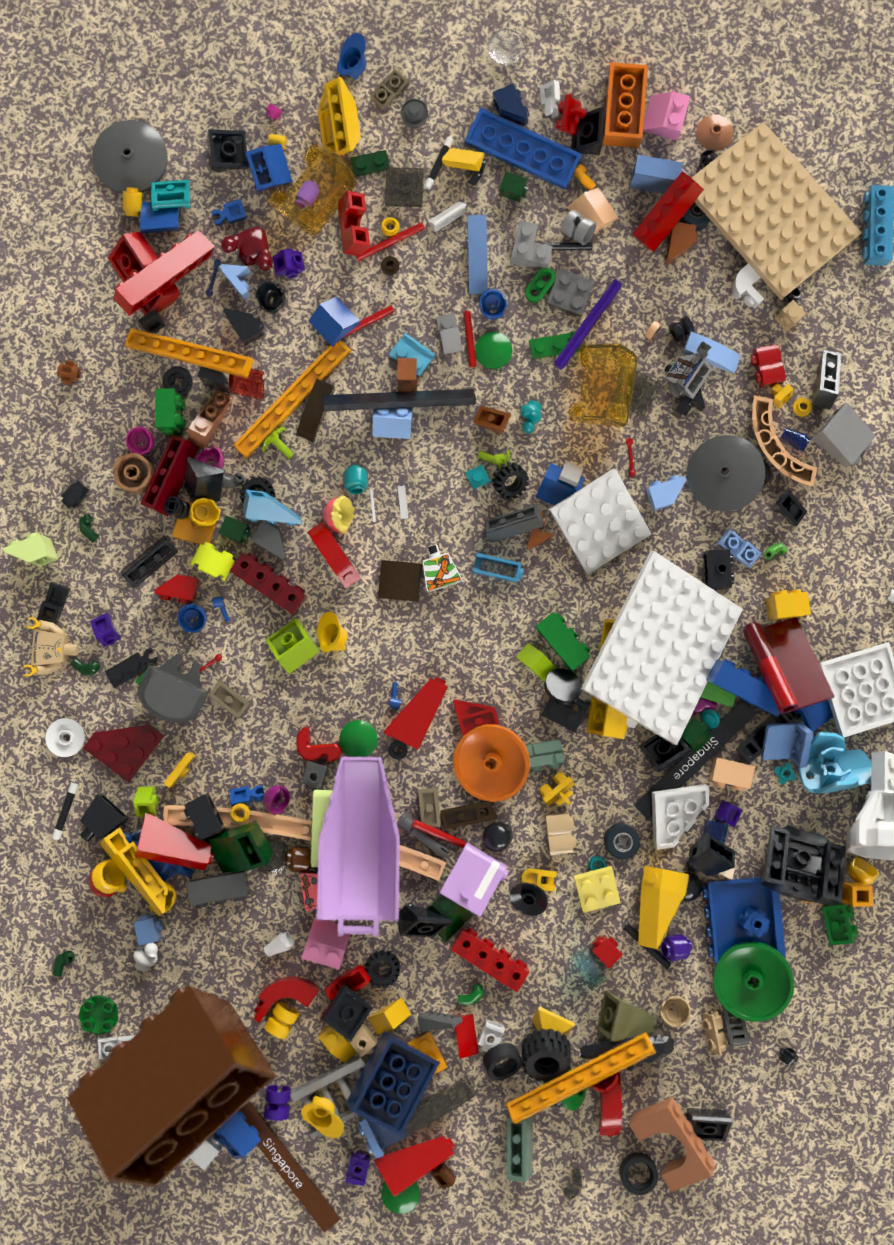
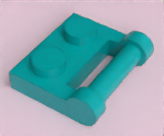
(170, 190)

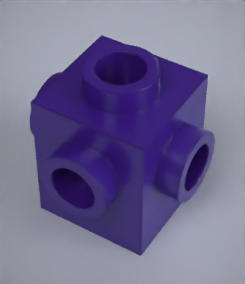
(288, 263)

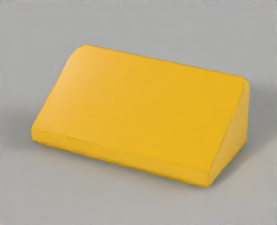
(463, 159)

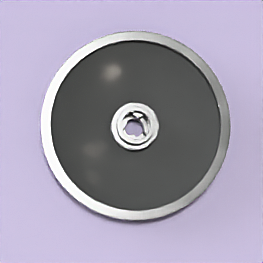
(129, 156)
(731, 490)

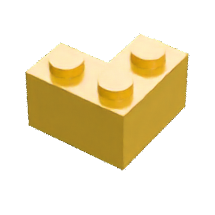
(787, 605)

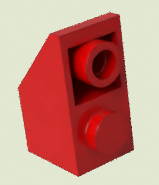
(179, 587)

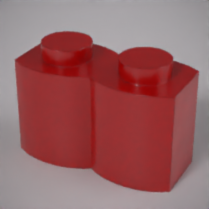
(768, 366)

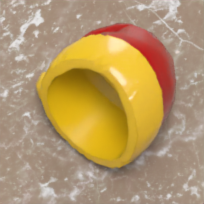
(107, 879)

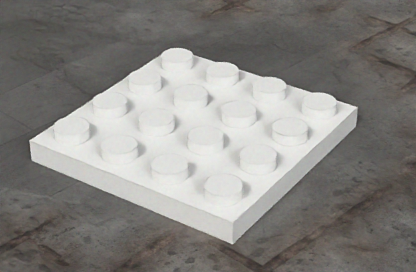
(600, 521)
(861, 689)

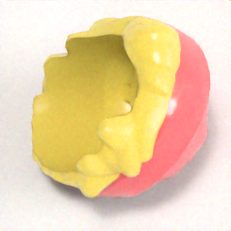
(338, 514)

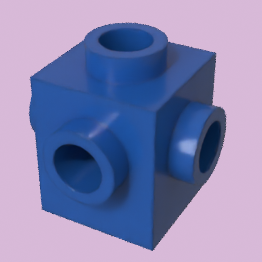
(748, 919)

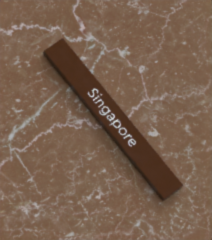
(290, 1170)

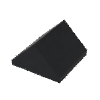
(589, 133)
(213, 379)
(203, 480)
(662, 753)
(710, 1123)

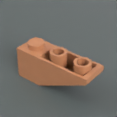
(207, 421)

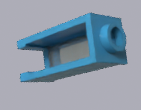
(498, 568)

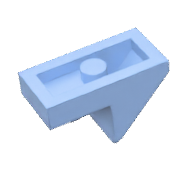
(234, 275)

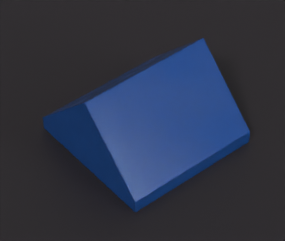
(555, 490)

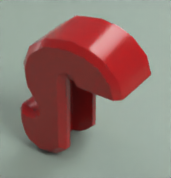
(315, 752)
(352, 978)

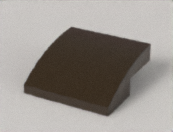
(400, 581)

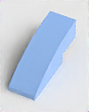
(718, 355)

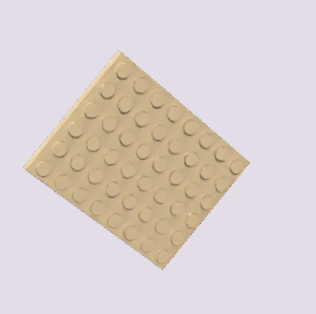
(773, 210)

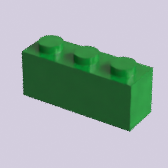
(563, 641)

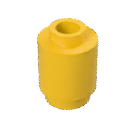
(132, 202)

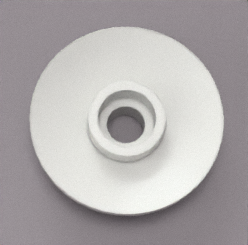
(55, 737)

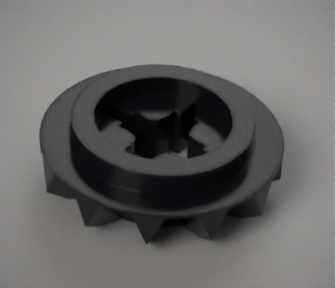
(181, 373)

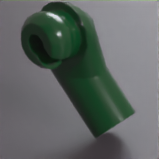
(85, 527)
(85, 669)
(62, 960)

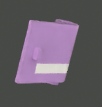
(474, 879)

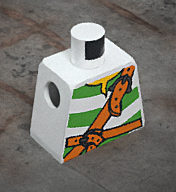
(439, 570)

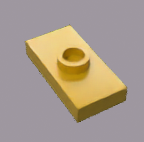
(180, 770)

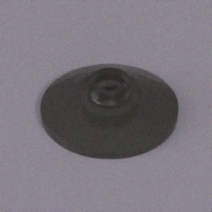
(279, 851)

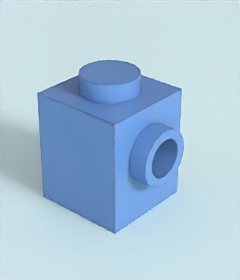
(148, 929)

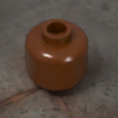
(298, 859)

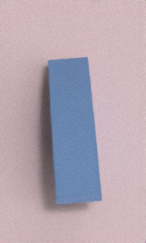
(477, 254)

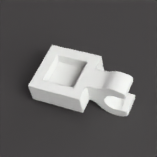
(549, 96)

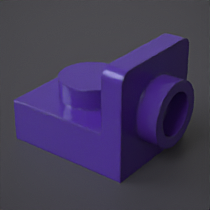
(105, 630)

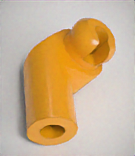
(583, 178)

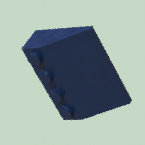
(392, 1083)

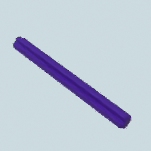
(587, 324)

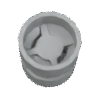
(578, 227)

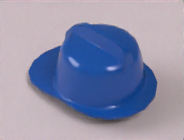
(352, 58)

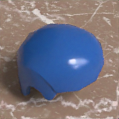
(490, 298)
(188, 613)

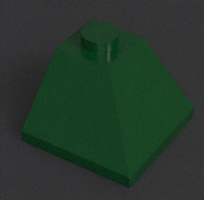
(452, 910)

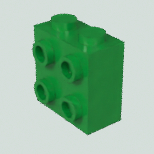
(169, 412)

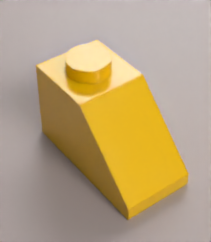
(336, 1044)

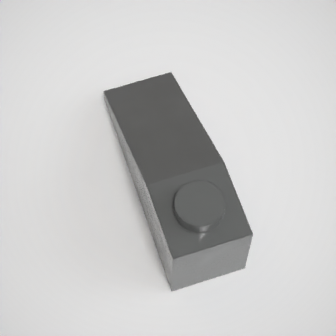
(827, 380)

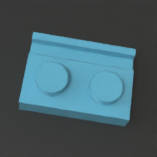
(410, 348)

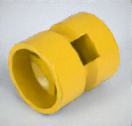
(280, 1023)

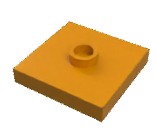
(189, 531)

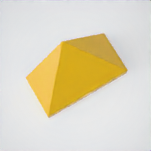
(550, 1020)

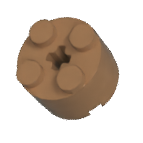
(123, 470)

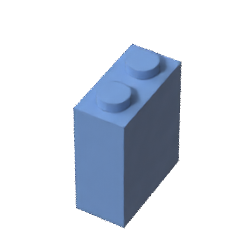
(654, 174)

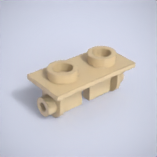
(715, 1040)

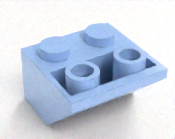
(393, 422)

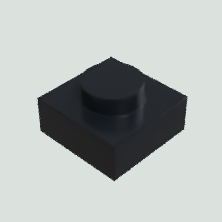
(151, 322)

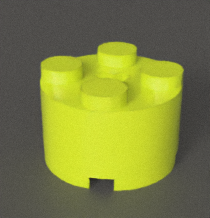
(212, 561)

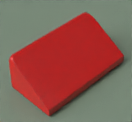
(466, 1037)

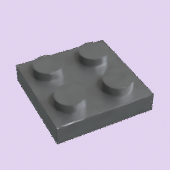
(570, 292)

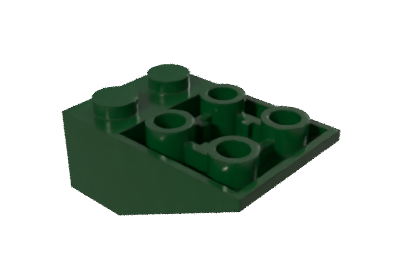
(240, 848)

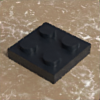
(346, 1012)

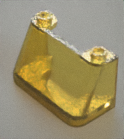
(331, 176)
(605, 385)

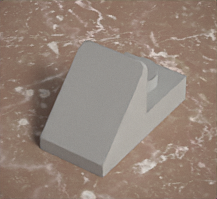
(449, 333)

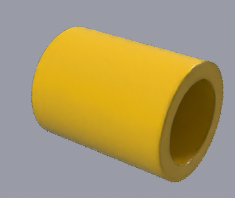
(277, 139)

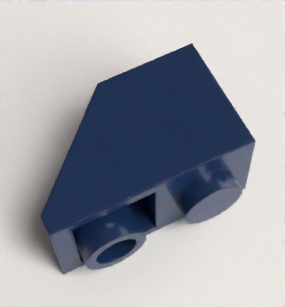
(509, 104)

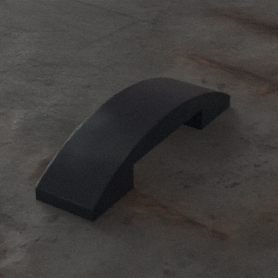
(752, 745)

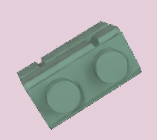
(545, 754)

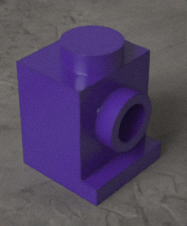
(355, 1176)

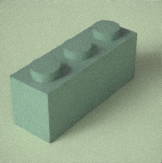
(520, 1149)

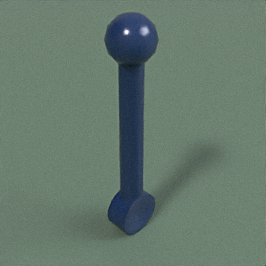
(209, 292)

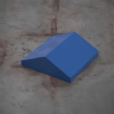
(333, 320)

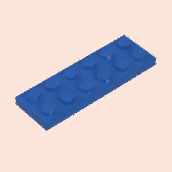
(523, 148)

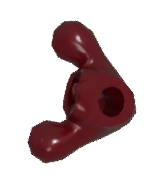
(251, 246)

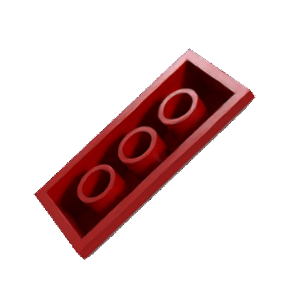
(131, 256)

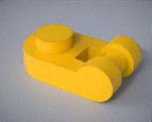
(534, 875)

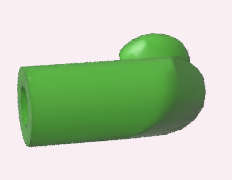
(772, 550)

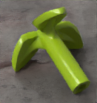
(274, 438)
(497, 459)

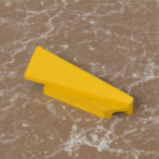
(136, 869)

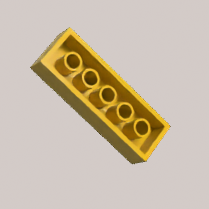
(602, 718)

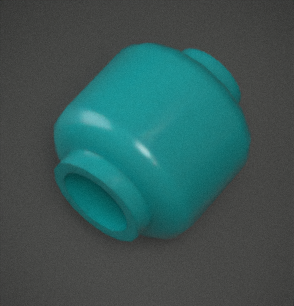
(355, 479)

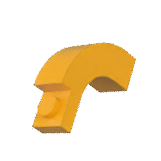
(856, 894)

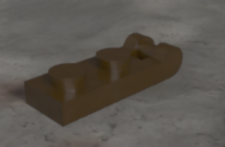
(467, 814)

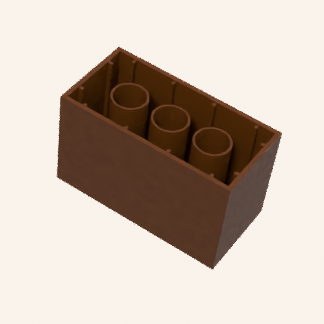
(169, 1087)

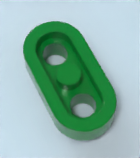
(539, 285)

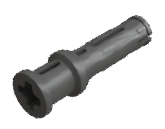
(425, 838)

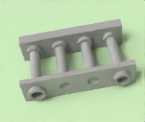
(321, 1083)

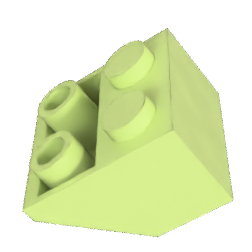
(35, 549)

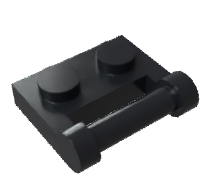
(565, 716)

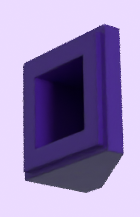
(728, 813)

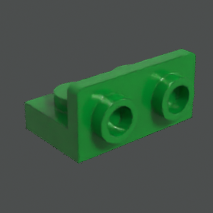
(840, 924)

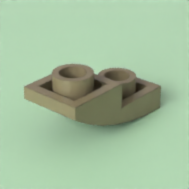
(389, 90)

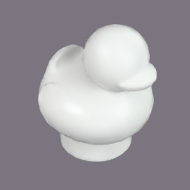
(145, 957)

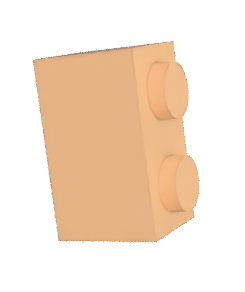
(731, 773)

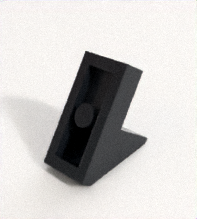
(684, 406)
(790, 508)

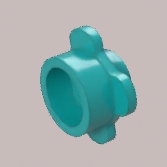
(780, 773)

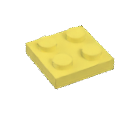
(597, 889)

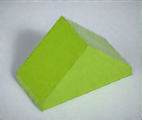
(536, 661)

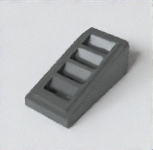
(437, 1021)
(730, 1033)

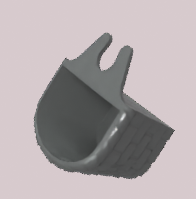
(172, 694)

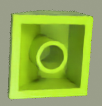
(292, 645)

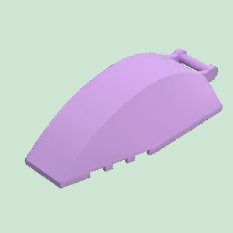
(359, 849)

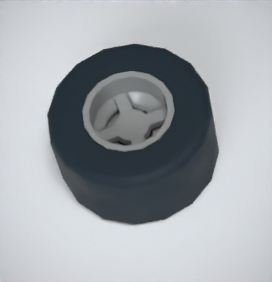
(623, 847)

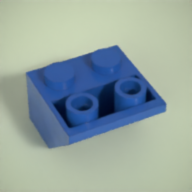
(268, 167)

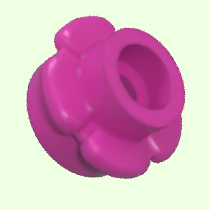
(273, 111)

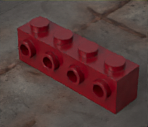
(169, 473)
(268, 583)

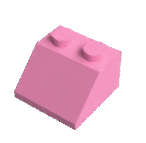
(666, 114)
(325, 945)

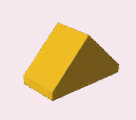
(390, 1016)

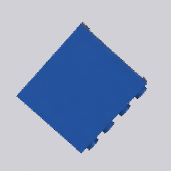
(725, 905)

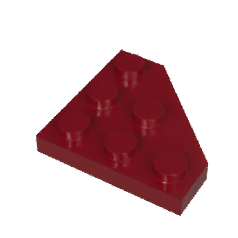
(124, 748)

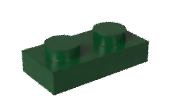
(370, 163)

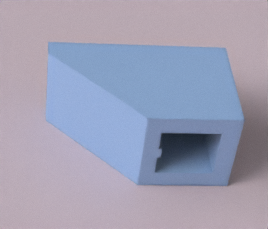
(664, 494)

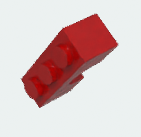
(351, 209)

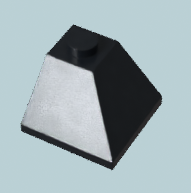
(421, 922)

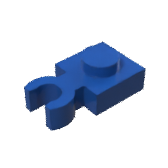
(232, 212)
(245, 795)

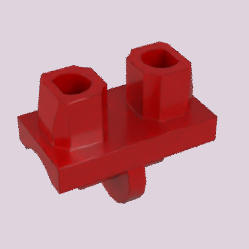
(571, 113)

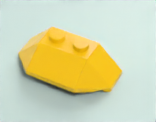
(338, 118)

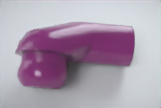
(704, 704)

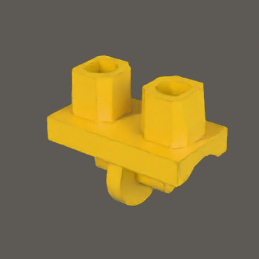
(564, 784)

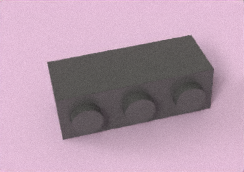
(218, 889)

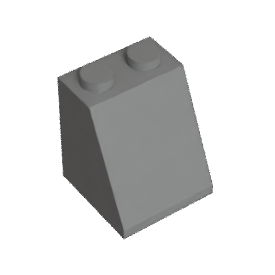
(845, 436)

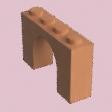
(669, 1119)

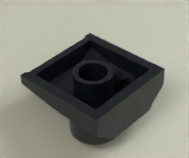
(226, 149)

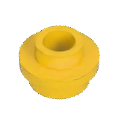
(390, 221)
(798, 411)
(234, 815)

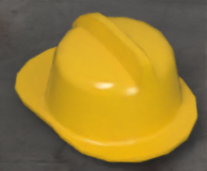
(330, 633)
(322, 1116)

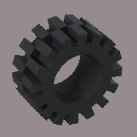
(256, 483)
(516, 487)
(387, 957)

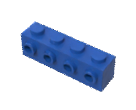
(743, 685)

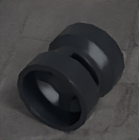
(681, 328)
(177, 507)

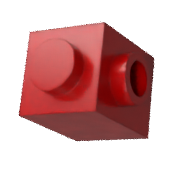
(606, 950)

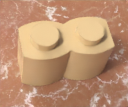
(559, 833)

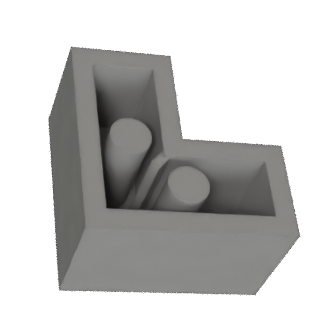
(526, 251)

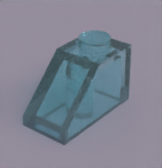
(588, 968)

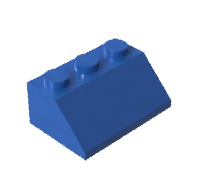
(238, 1136)

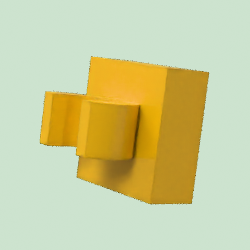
(781, 395)

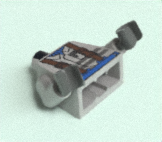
(688, 372)

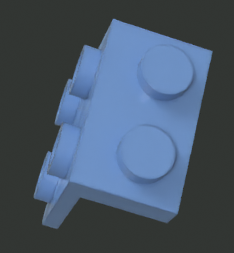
(786, 742)
(377, 1136)

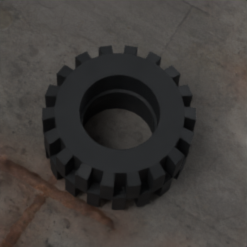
(546, 1055)

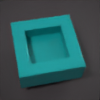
(477, 477)

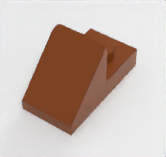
(407, 374)
(492, 419)
(538, 537)

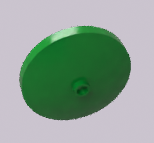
(755, 999)

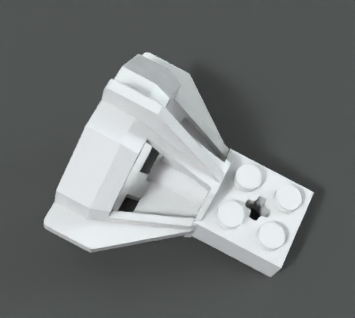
(874, 827)

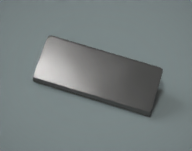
(513, 523)

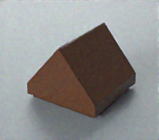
(443, 1176)

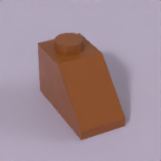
(680, 241)

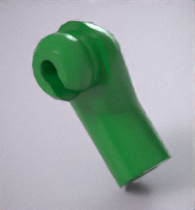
(473, 997)

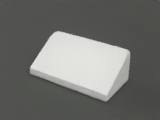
(447, 216)

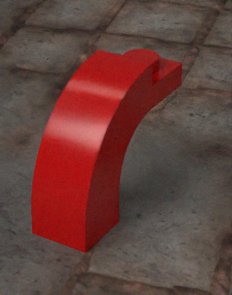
(334, 555)
(286, 987)
(611, 1110)

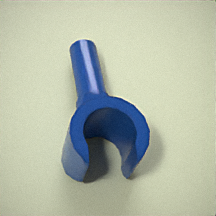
(218, 602)
(394, 703)

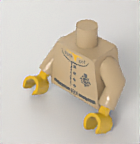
(49, 648)

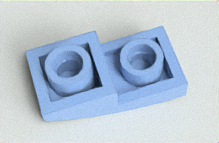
(741, 549)

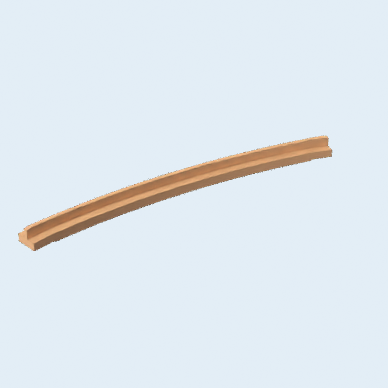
(302, 829)

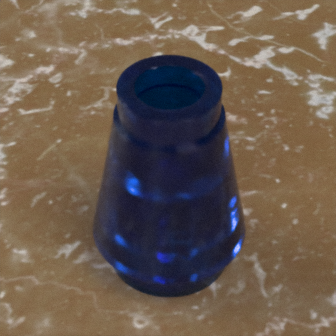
(796, 439)

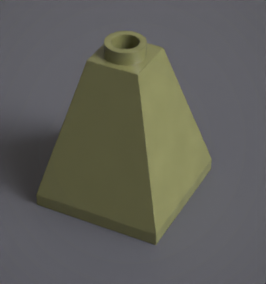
(623, 1019)

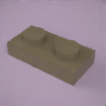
(229, 699)
(429, 807)

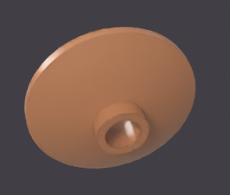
(714, 140)

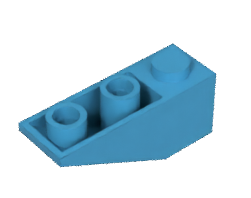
(262, 506)

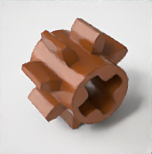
(69, 372)

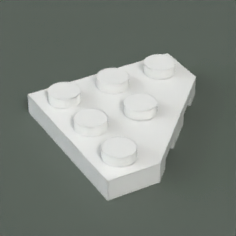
(676, 812)

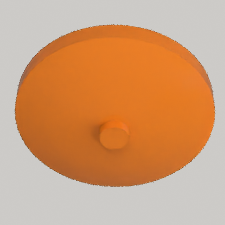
(491, 763)

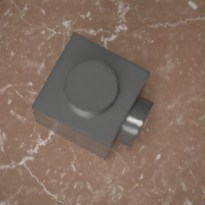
(314, 775)

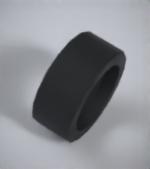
(497, 1054)
(629, 1161)

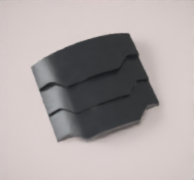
(804, 866)

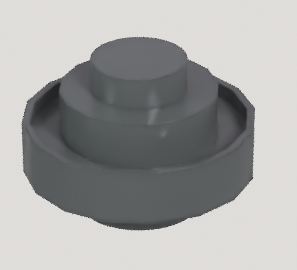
(414, 113)

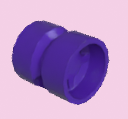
(277, 1107)

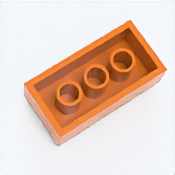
(625, 104)

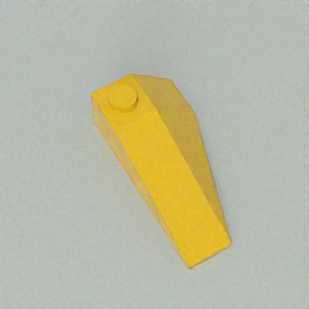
(660, 898)

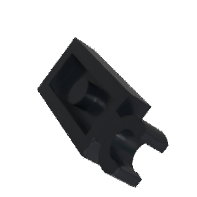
(129, 668)

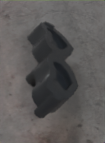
(477, 175)

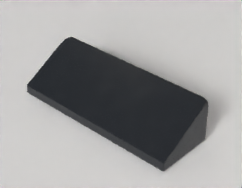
(147, 560)

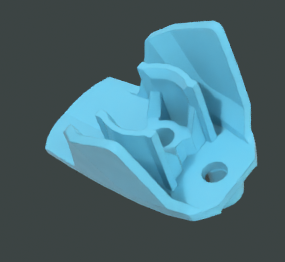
(834, 766)

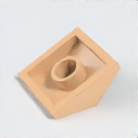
(594, 207)

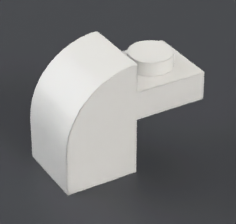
(744, 284)

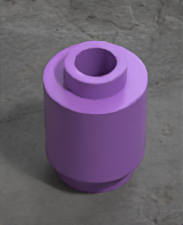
(307, 194)

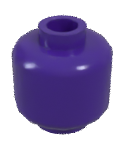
(676, 947)

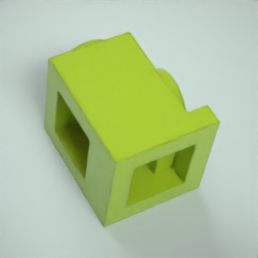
(145, 801)

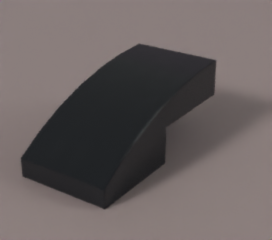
(54, 603)

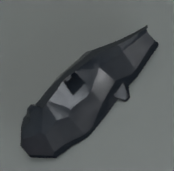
(662, 1045)

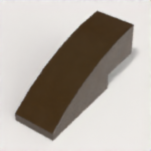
(314, 411)

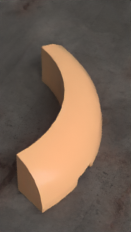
(772, 446)

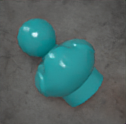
(532, 414)

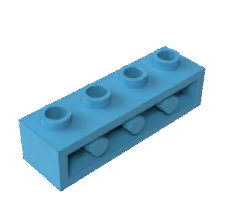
(878, 225)

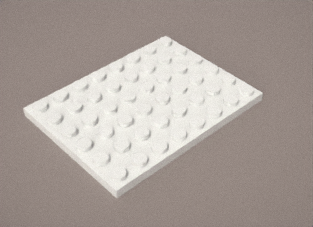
(662, 648)

